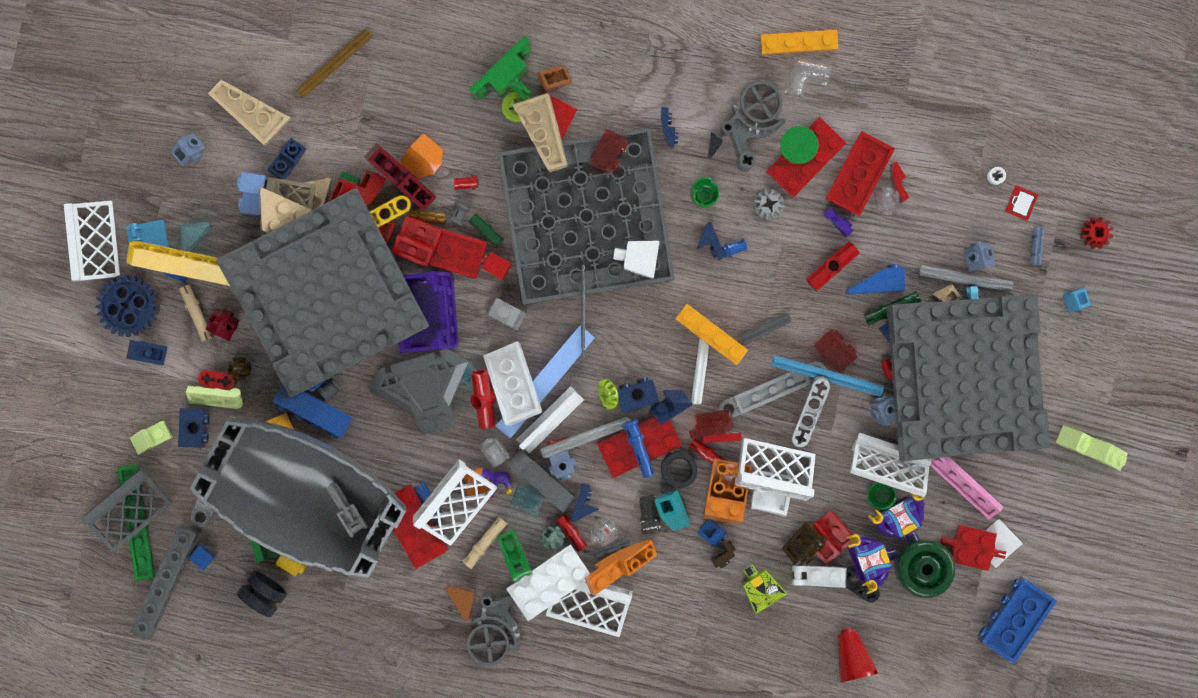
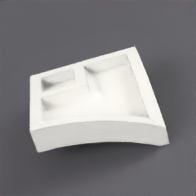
(770, 502)

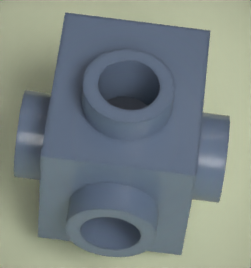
(188, 149)
(979, 256)
(883, 409)
(562, 457)

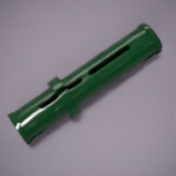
(881, 313)

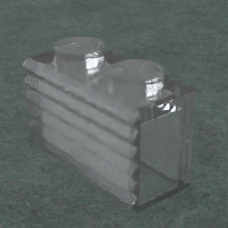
(494, 451)

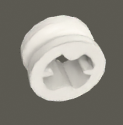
(1001, 171)

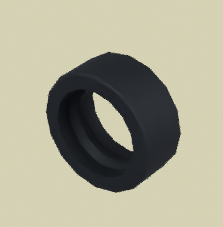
(693, 470)

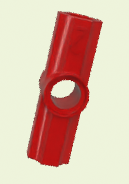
(841, 258)
(483, 399)

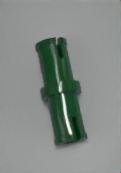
(485, 230)

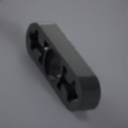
(863, 595)

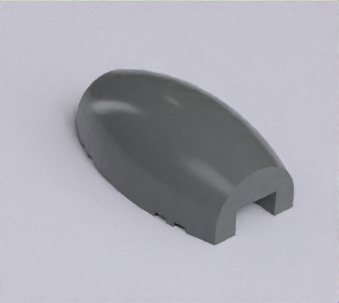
(275, 493)

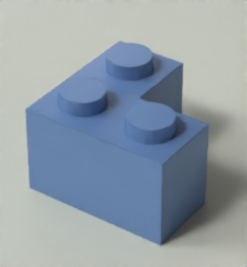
(249, 186)

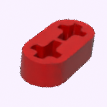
(218, 375)

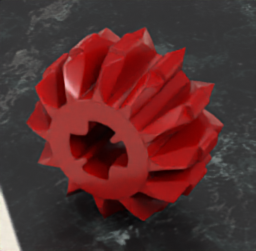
(1103, 234)

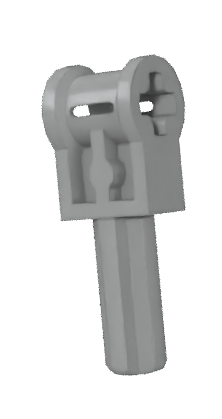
(348, 513)

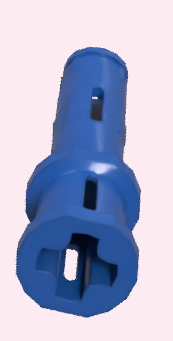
(635, 439)

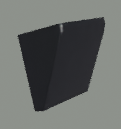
(714, 143)

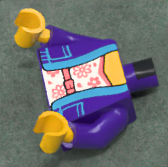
(901, 518)
(870, 560)

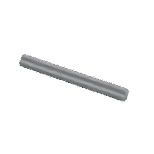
(965, 278)
(583, 438)

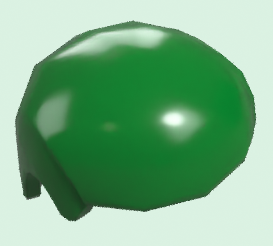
(704, 192)
(881, 496)

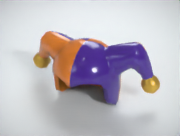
(494, 477)

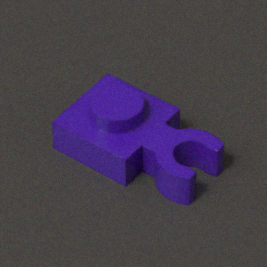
(842, 225)

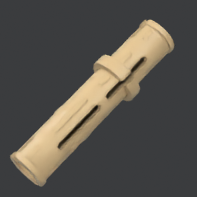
(195, 312)
(483, 544)

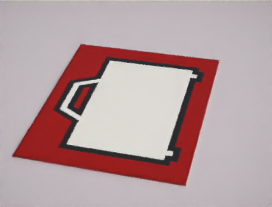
(1021, 203)

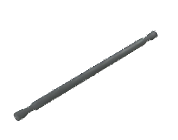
(583, 311)

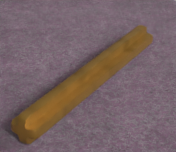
(334, 63)

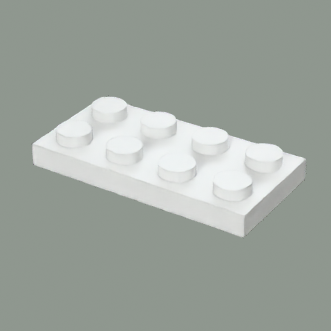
(512, 384)
(549, 582)

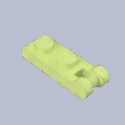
(214, 397)

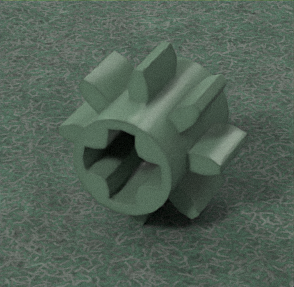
(552, 538)

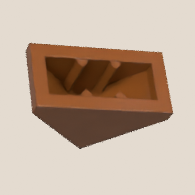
(554, 78)
(462, 599)

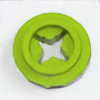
(507, 104)
(608, 394)

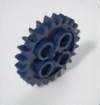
(112, 297)

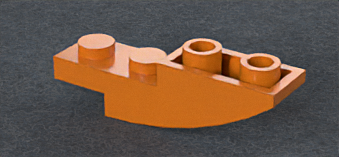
(619, 563)

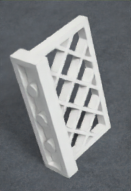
(74, 241)
(549, 420)
(888, 452)
(776, 486)
(439, 496)
(611, 592)

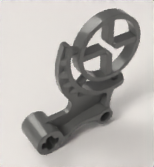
(740, 130)
(496, 610)

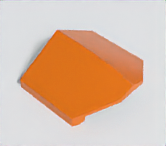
(423, 157)

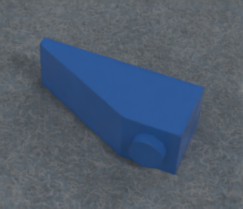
(887, 280)

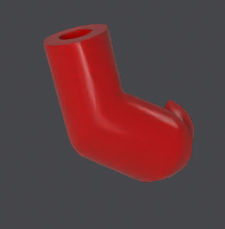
(887, 369)

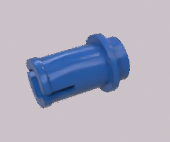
(735, 247)

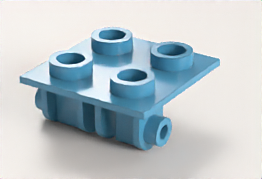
(148, 232)

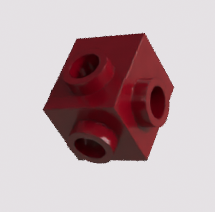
(222, 324)

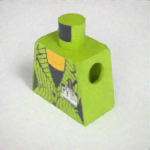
(761, 588)

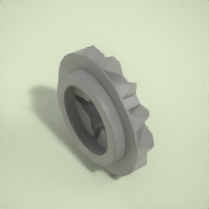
(765, 212)

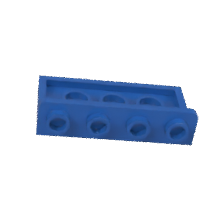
(1016, 619)

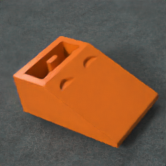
(724, 499)

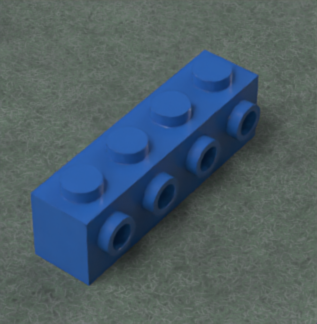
(314, 410)

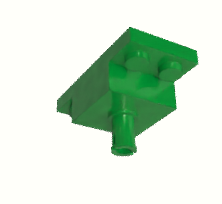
(505, 74)

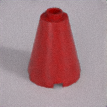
(853, 657)

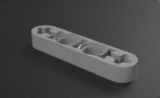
(810, 411)

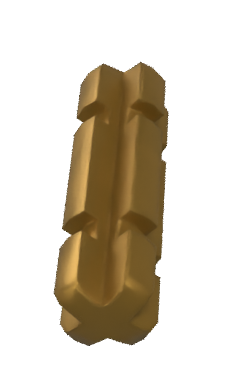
(428, 216)

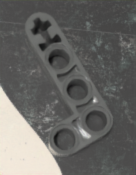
(542, 480)

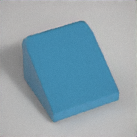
(1076, 300)

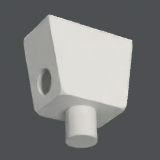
(639, 257)

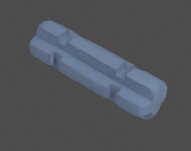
(1037, 246)

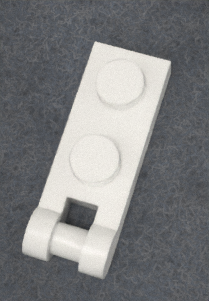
(820, 576)

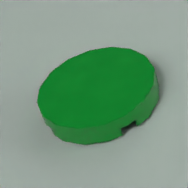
(799, 145)

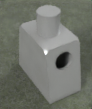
(506, 313)

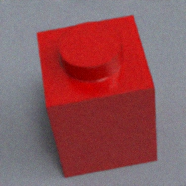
(496, 265)

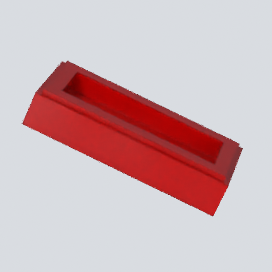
(733, 436)

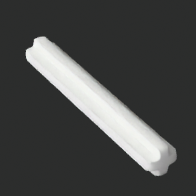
(700, 371)

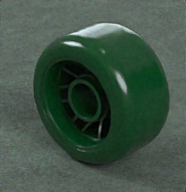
(910, 563)

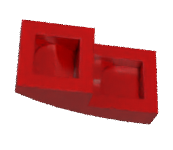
(896, 176)

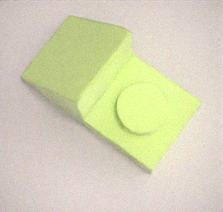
(151, 437)

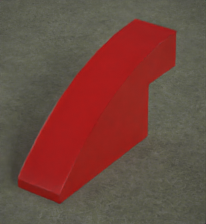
(368, 188)

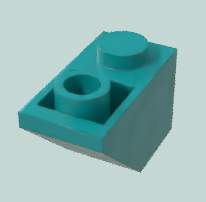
(672, 510)

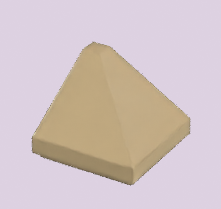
(947, 294)

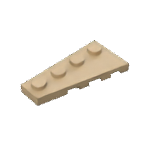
(253, 114)
(541, 124)

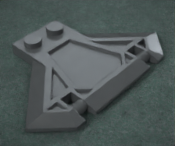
(424, 388)

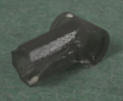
(649, 516)

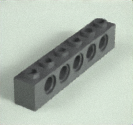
(165, 582)

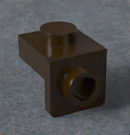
(723, 559)

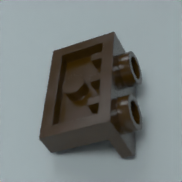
(804, 544)

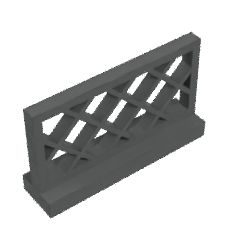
(112, 501)

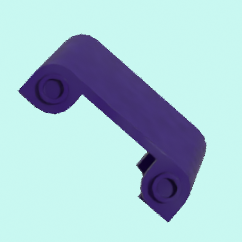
(437, 302)

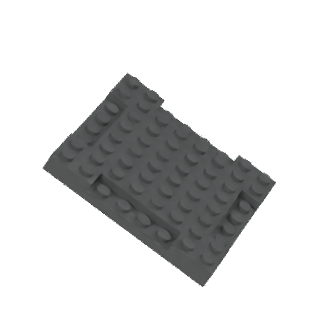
(582, 217)
(323, 292)
(967, 377)

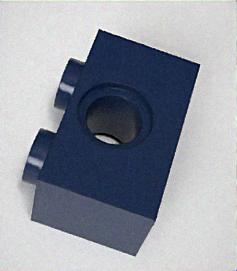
(648, 397)
(186, 437)

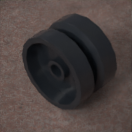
(262, 593)

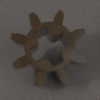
(239, 368)

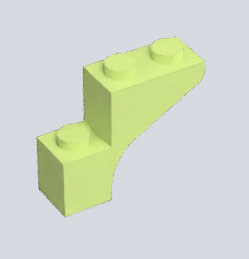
(1092, 447)

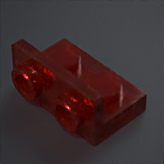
(608, 151)
(835, 350)
(712, 423)

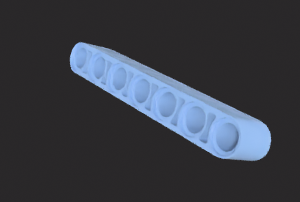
(553, 373)

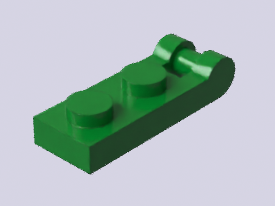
(514, 555)

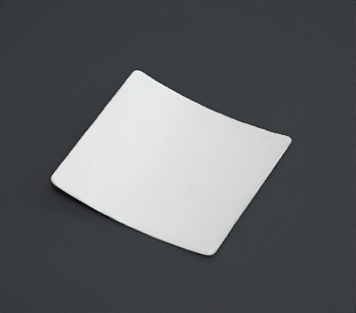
(1004, 541)

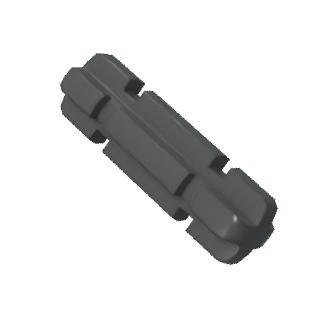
(612, 548)

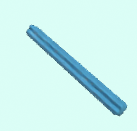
(833, 377)

